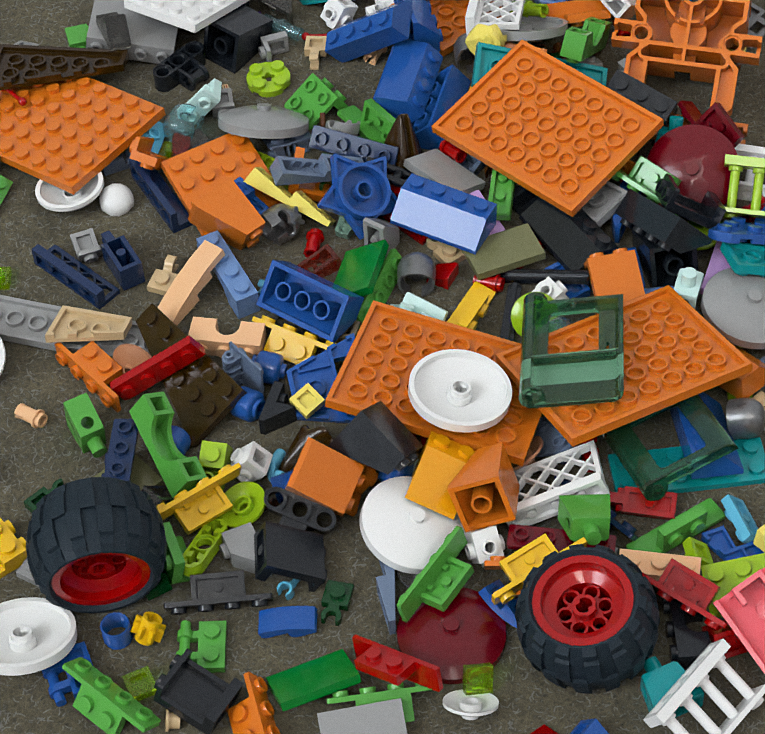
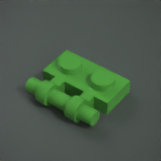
(211, 643)

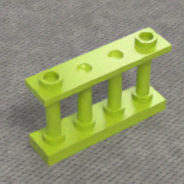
(736, 165)

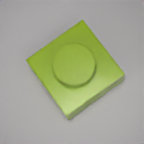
(697, 549)

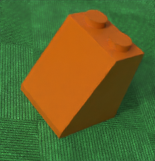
(230, 214)
(326, 477)
(485, 489)

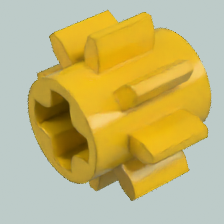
(148, 628)

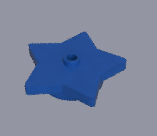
(349, 180)

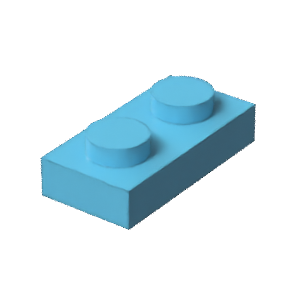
(741, 518)

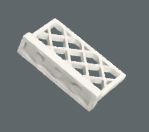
(477, 14)
(545, 505)

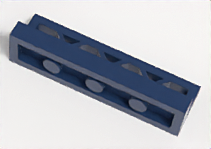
(160, 196)
(74, 279)

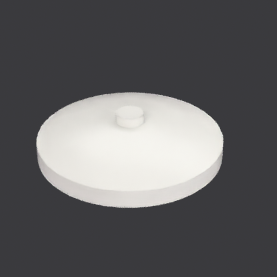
(459, 390)
(401, 530)
(34, 635)

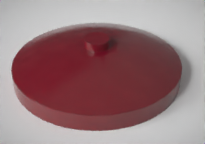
(697, 159)
(458, 637)

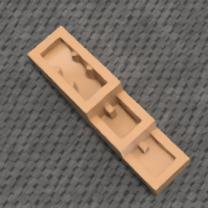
(190, 281)

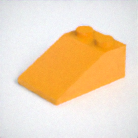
(434, 471)

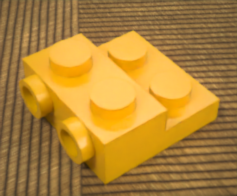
(11, 549)

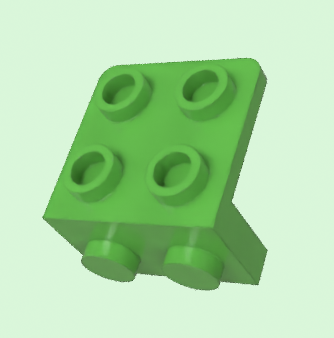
(315, 97)

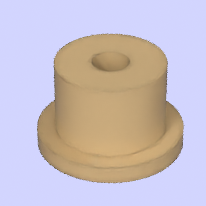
(171, 721)

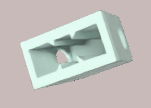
(689, 285)

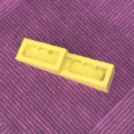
(264, 182)

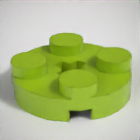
(276, 71)

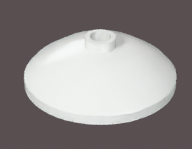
(63, 201)

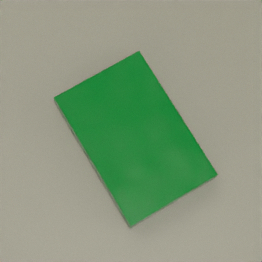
(362, 267)
(313, 680)

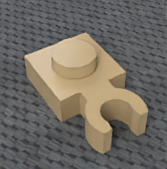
(445, 253)

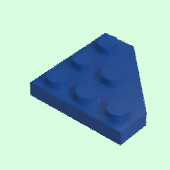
(738, 230)

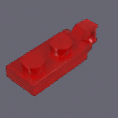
(632, 502)

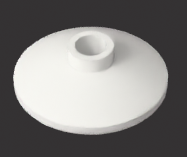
(470, 706)

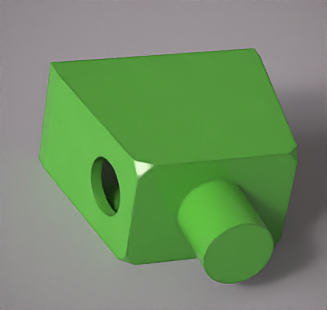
(85, 425)
(585, 517)

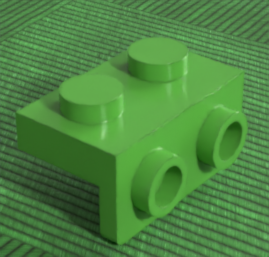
(174, 557)

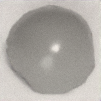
(347, 127)

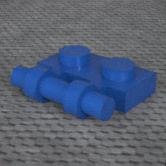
(59, 688)

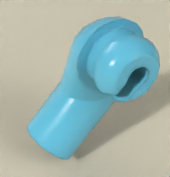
(277, 458)

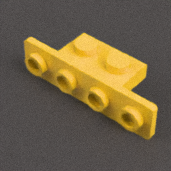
(473, 306)
(290, 344)
(203, 502)
(521, 563)

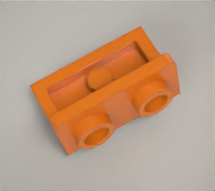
(141, 151)

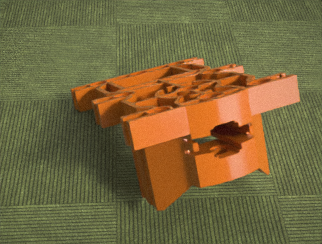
(692, 41)

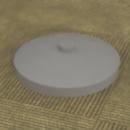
(537, 29)
(263, 122)
(736, 307)

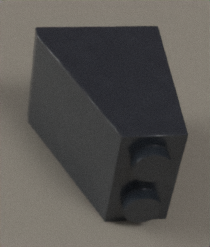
(236, 37)
(659, 265)
(378, 440)

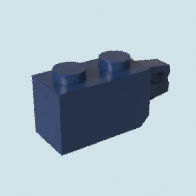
(122, 260)

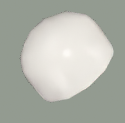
(116, 199)

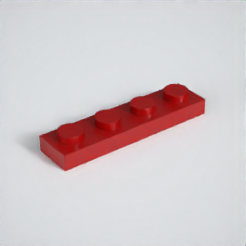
(157, 368)

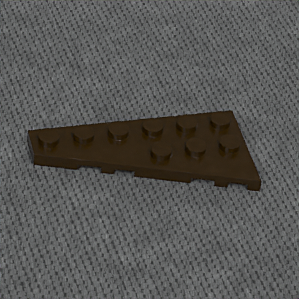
(46, 64)
(200, 390)

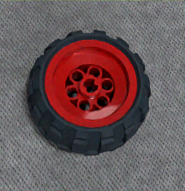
(96, 545)
(553, 610)

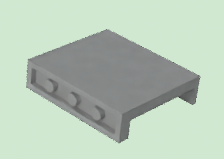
(150, 38)

